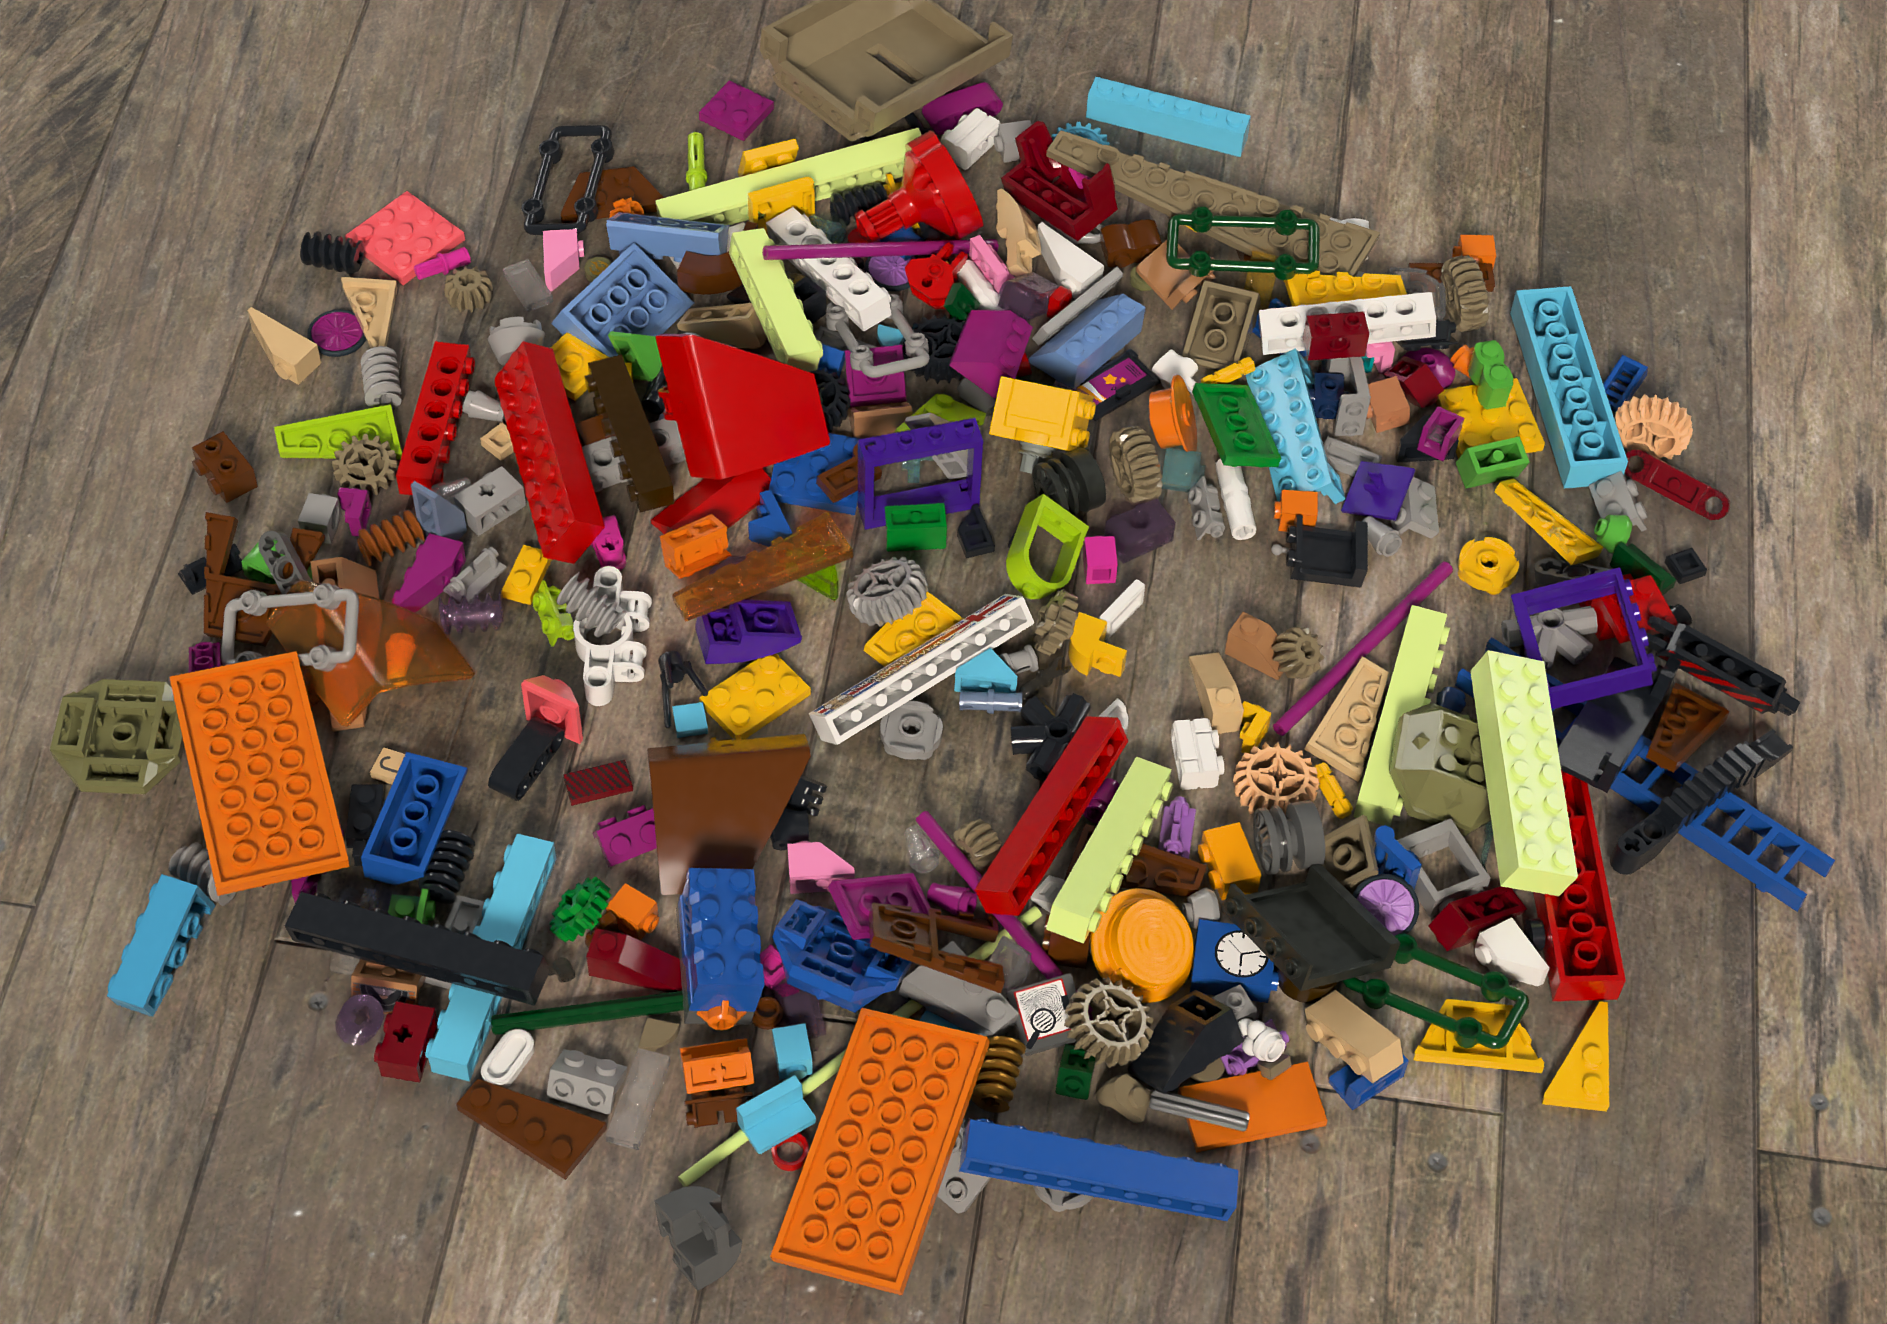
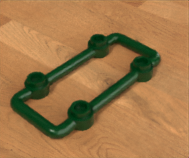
(1284, 223)
(1466, 1030)

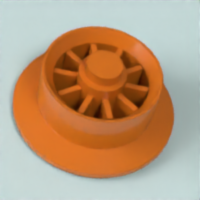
(1173, 416)

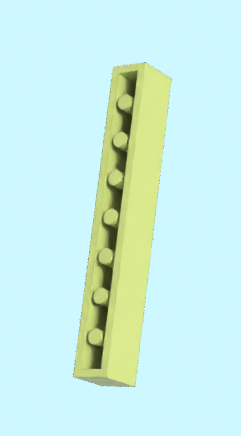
(1406, 692)
(1110, 851)

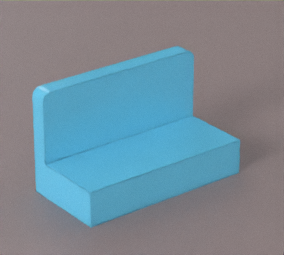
(775, 1115)

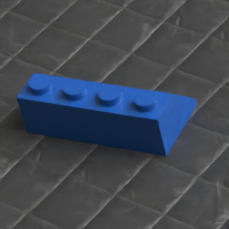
(412, 819)

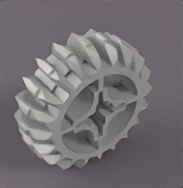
(887, 591)

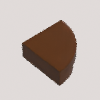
(607, 922)

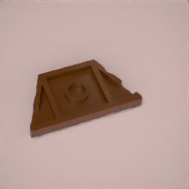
(613, 186)

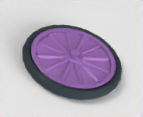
(888, 271)
(1390, 902)

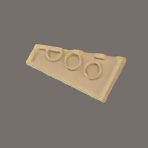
(1348, 725)

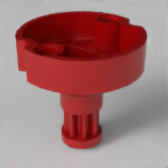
(929, 193)

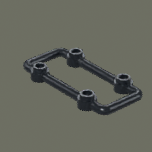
(551, 154)

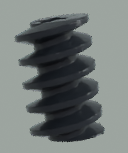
(848, 203)
(331, 254)
(447, 866)

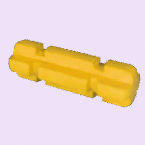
(1230, 372)
(1333, 791)

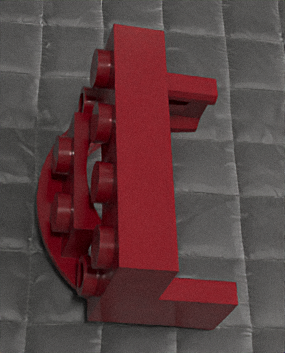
(1060, 203)

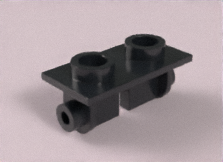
(1441, 341)
(193, 573)

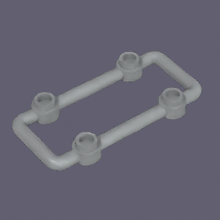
(862, 358)
(324, 595)

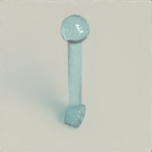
(1489, 834)

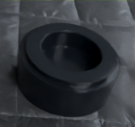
(1535, 932)

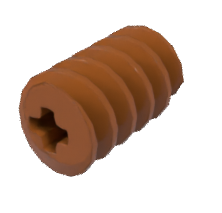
(389, 536)

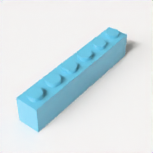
(1168, 116)

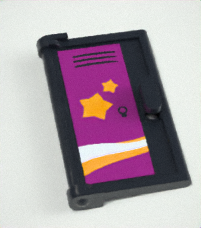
(1120, 378)

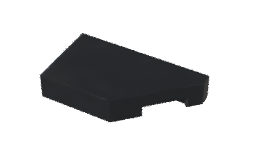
(974, 534)

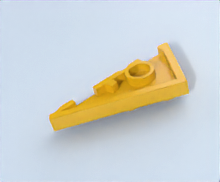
(1584, 1074)

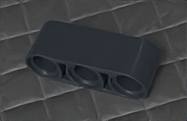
(526, 758)

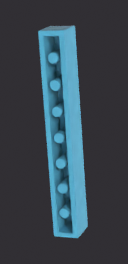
(505, 918)

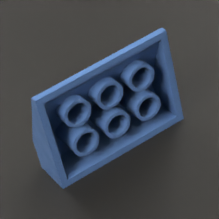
(624, 298)

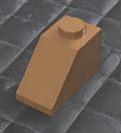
(1252, 644)

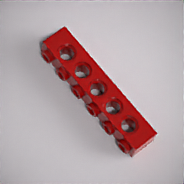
(435, 416)

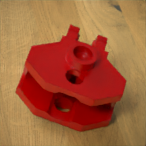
(933, 277)

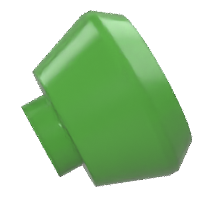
(1613, 530)

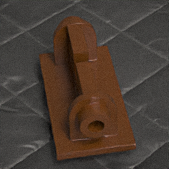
(706, 1107)

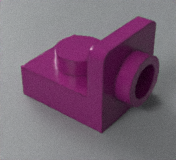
(356, 507)

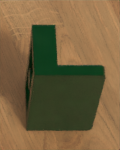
(1635, 562)

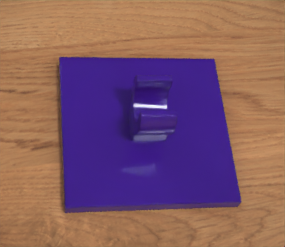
(1378, 490)

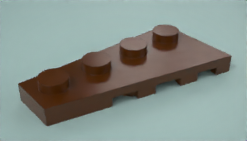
(1684, 727)
(1153, 869)

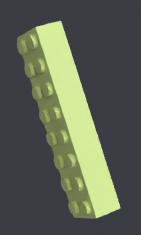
(1523, 774)

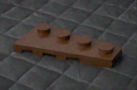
(536, 1128)

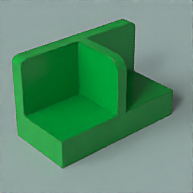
(915, 527)

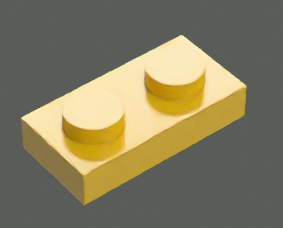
(526, 575)

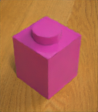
(1100, 559)

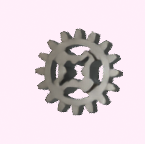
(379, 460)
(1055, 622)

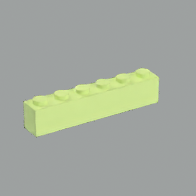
(775, 301)

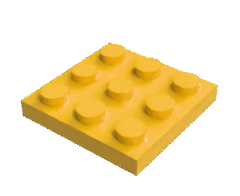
(1494, 424)

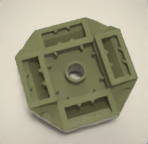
(93, 733)
(1441, 768)

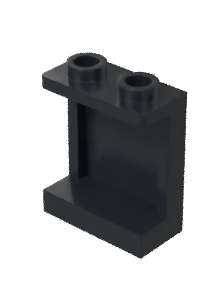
(1328, 554)

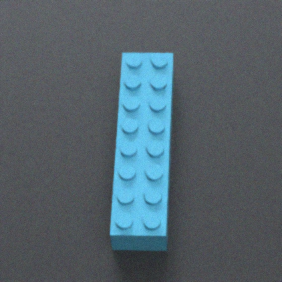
(1567, 386)

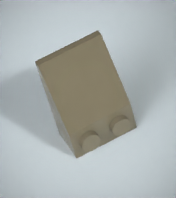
(1221, 325)

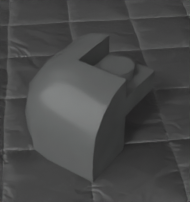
(698, 1233)

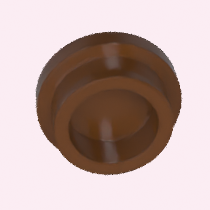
(768, 1013)

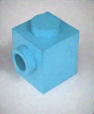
(792, 1051)

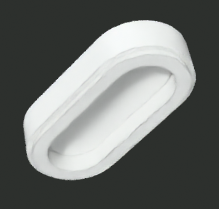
(508, 1058)

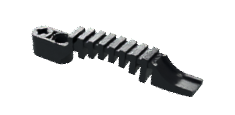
(1735, 769)

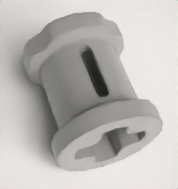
(1021, 660)

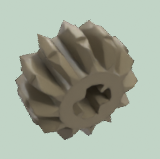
(468, 289)
(1298, 652)
(978, 843)

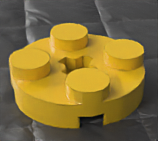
(1484, 578)

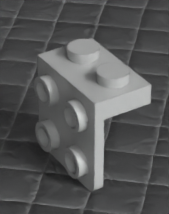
(960, 1188)

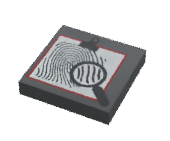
(1042, 1013)

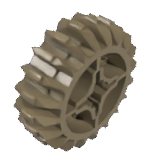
(1465, 293)
(1135, 465)
(1105, 1034)

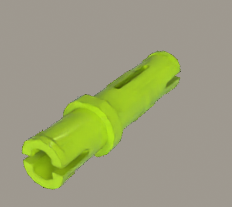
(696, 174)

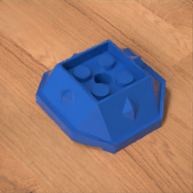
(830, 964)

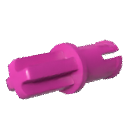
(443, 263)

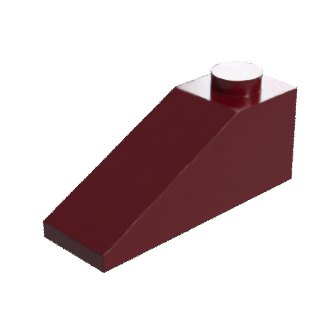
(1467, 917)
(632, 962)

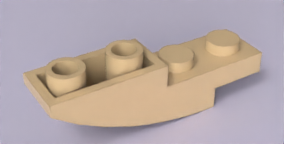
(1020, 234)

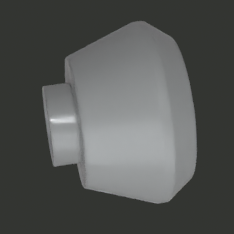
(1201, 906)

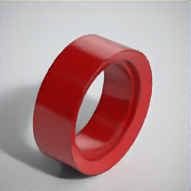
(794, 1165)

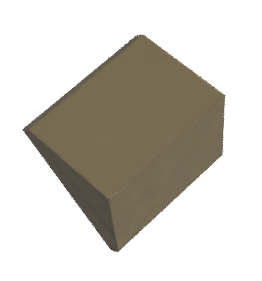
(1350, 854)

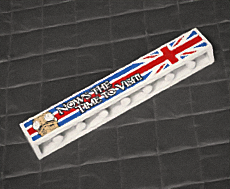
(920, 669)

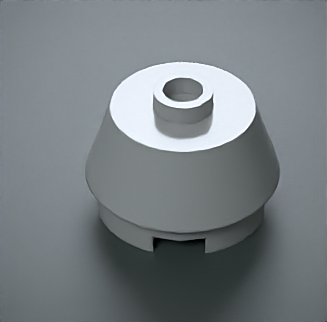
(510, 335)

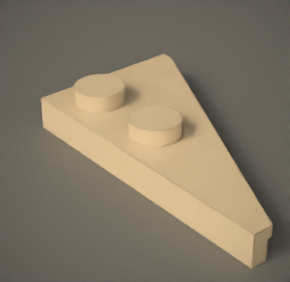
(372, 305)

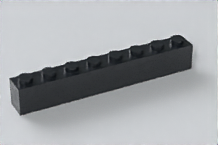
(418, 947)

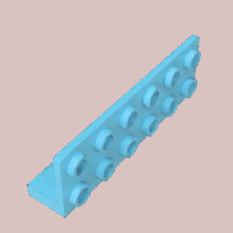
(1287, 408)

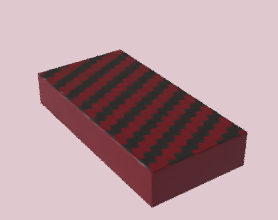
(598, 782)

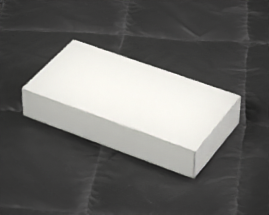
(1123, 607)

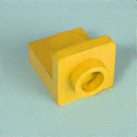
(1256, 725)

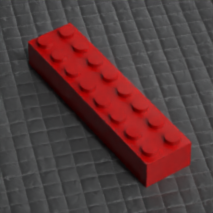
(549, 453)
(1580, 922)

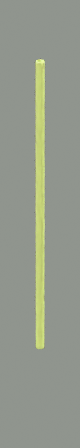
(833, 1066)

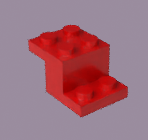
(1649, 601)

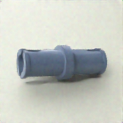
(990, 701)

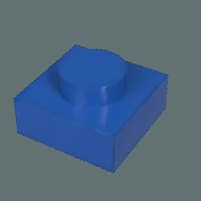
(832, 359)

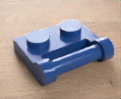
(1399, 861)

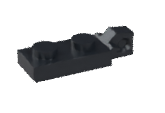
(364, 810)

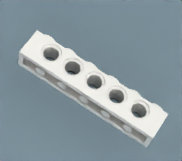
(839, 277)
(1387, 320)

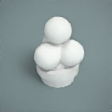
(1261, 1040)

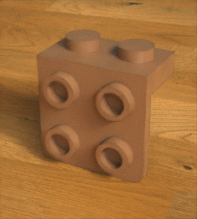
(1170, 283)

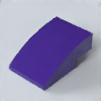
(747, 631)

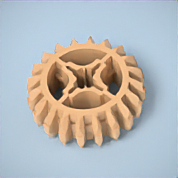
(1654, 426)
(1256, 774)

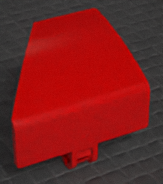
(737, 406)

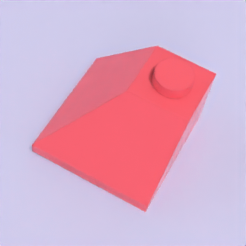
(554, 703)

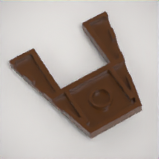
(223, 589)
(914, 938)

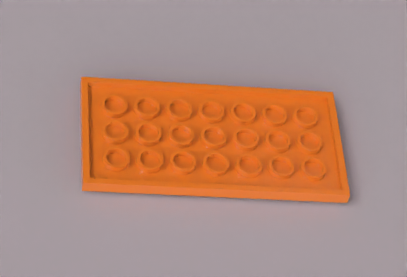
(258, 773)
(880, 1151)

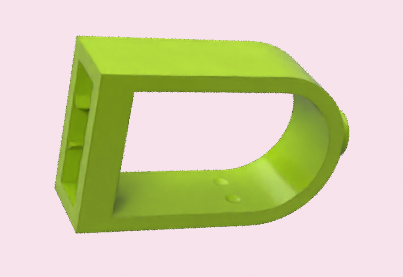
(1061, 525)

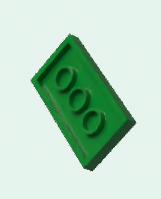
(1236, 425)

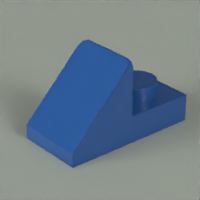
(770, 523)

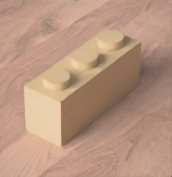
(1353, 1036)

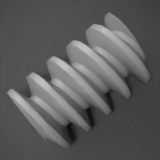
(381, 377)
(590, 606)
(193, 866)

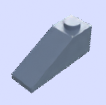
(437, 514)

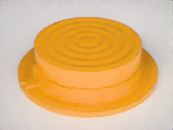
(1143, 944)

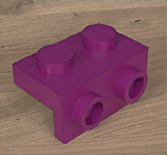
(628, 837)

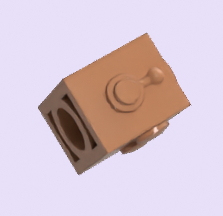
(1388, 405)

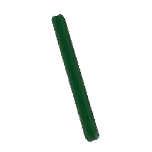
(588, 1012)

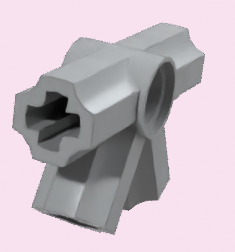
(1558, 632)

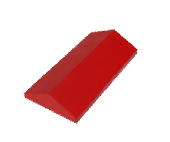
(724, 498)

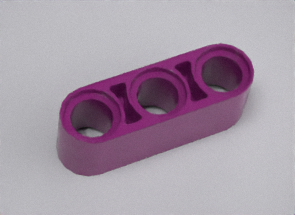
(947, 110)

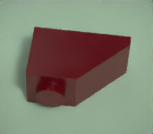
(1416, 381)

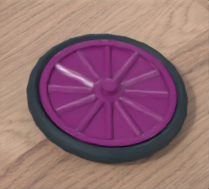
(336, 333)

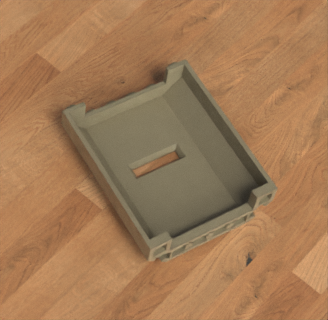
(829, 65)

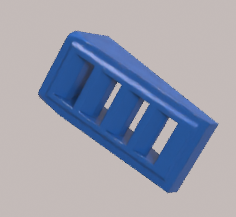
(1631, 368)

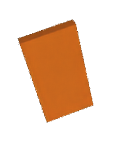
(1275, 1106)

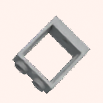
(1434, 839)

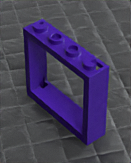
(914, 445)
(1578, 591)

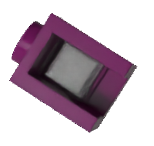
(1440, 433)

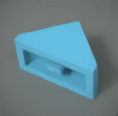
(985, 673)

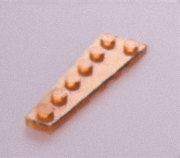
(810, 549)

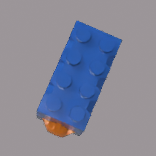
(719, 947)

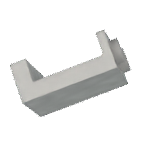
(1352, 406)

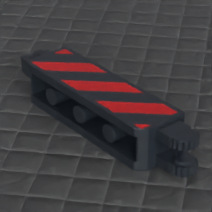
(1722, 667)

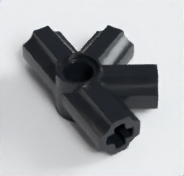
(1047, 732)

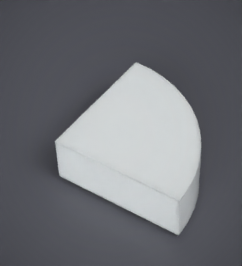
(1118, 710)

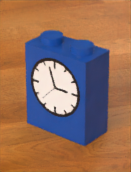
(1230, 958)

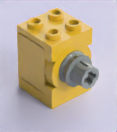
(1041, 419)

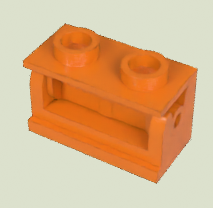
(695, 546)
(717, 1066)

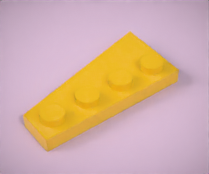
(1342, 287)
(1554, 528)

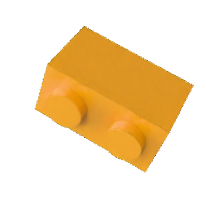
(1229, 860)

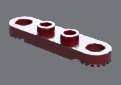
(1677, 485)

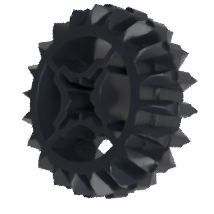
(942, 341)
(835, 391)

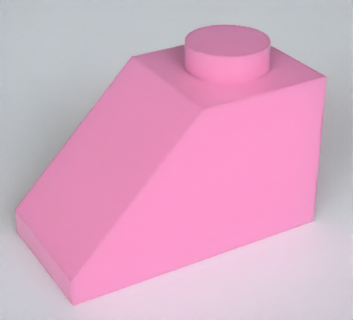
(561, 256)
(814, 867)

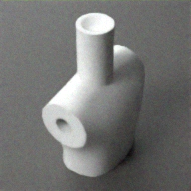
(1174, 364)

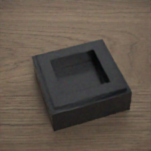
(1685, 566)

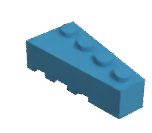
(158, 944)

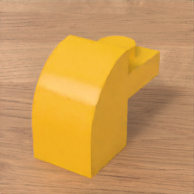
(1089, 649)

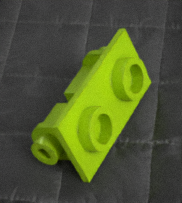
(554, 619)

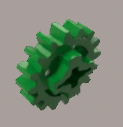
(580, 909)

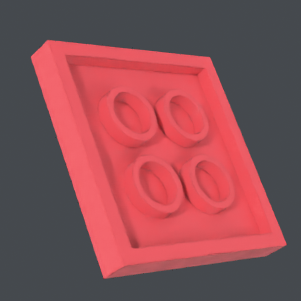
(405, 236)

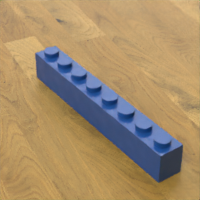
(1098, 1169)

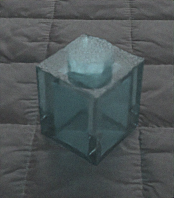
(1181, 469)

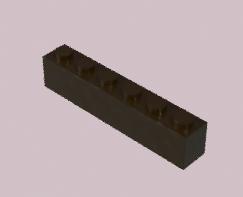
(630, 434)

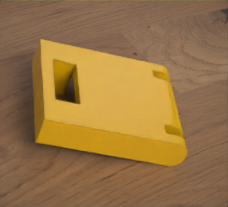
(780, 198)

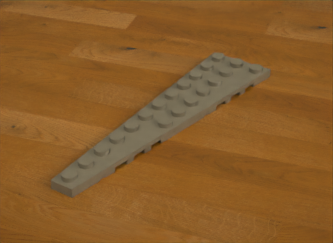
(1174, 192)

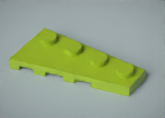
(324, 435)

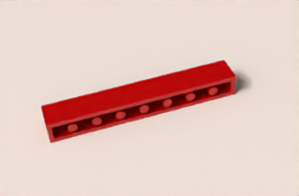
(1051, 816)

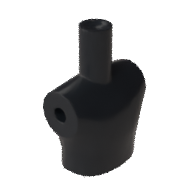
(790, 829)

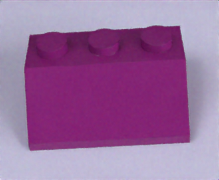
(991, 347)

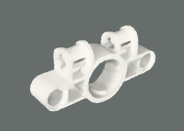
(613, 662)

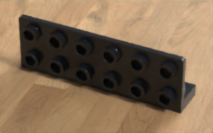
(1611, 727)

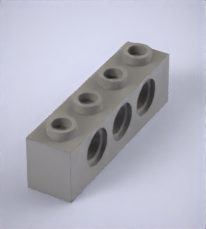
(604, 467)

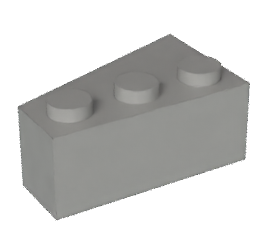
(959, 1001)

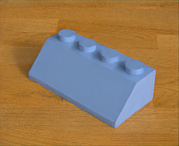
(666, 236)
(1090, 339)

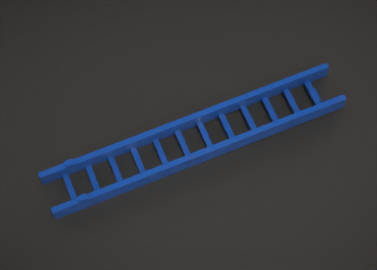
(1720, 848)

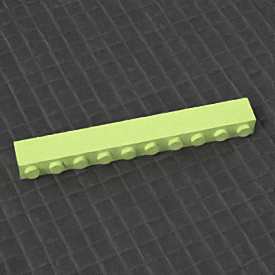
(831, 172)

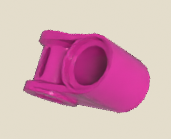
(610, 545)

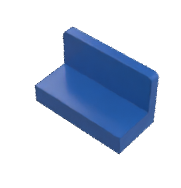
(1357, 1089)

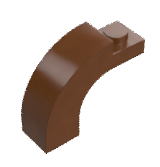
(709, 273)

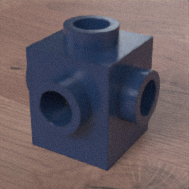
(1326, 400)

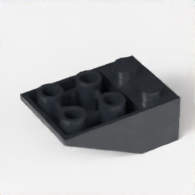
(806, 290)
(1187, 1041)

